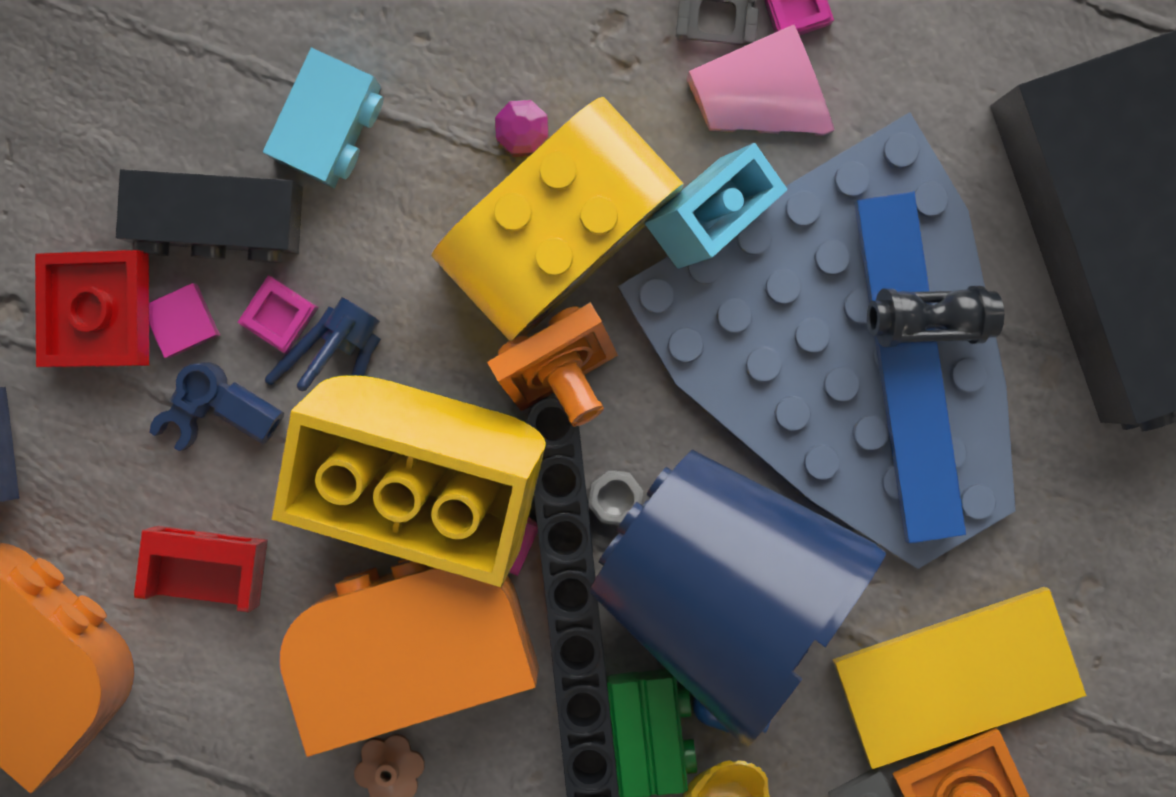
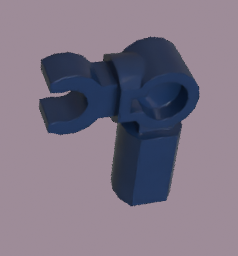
(206, 386)

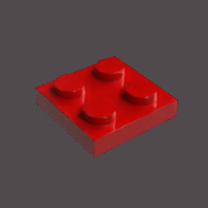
(92, 309)

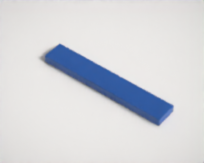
(911, 376)

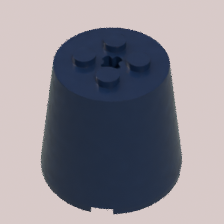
(731, 586)

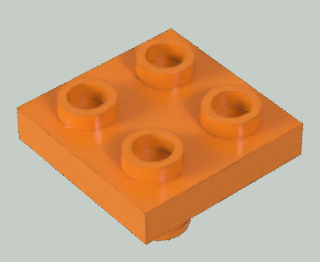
(557, 363)
(966, 769)

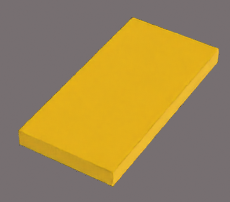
(959, 677)

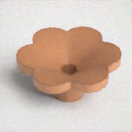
(391, 756)

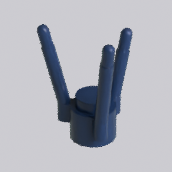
(343, 328)

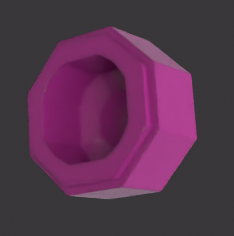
(521, 127)

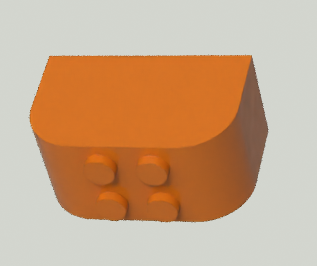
(402, 653)
(58, 670)

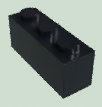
(209, 214)

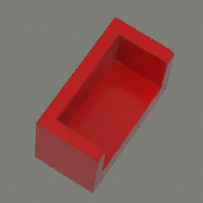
(201, 566)

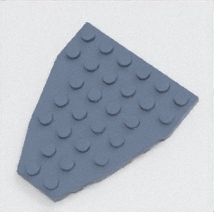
(784, 352)

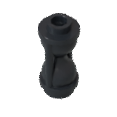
(959, 314)

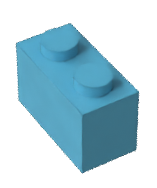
(324, 119)
(716, 206)

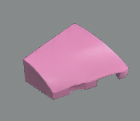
(762, 88)

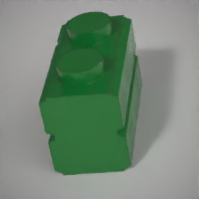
(648, 733)

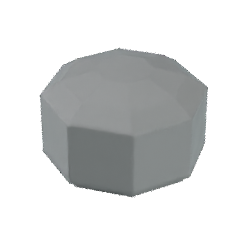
(614, 496)

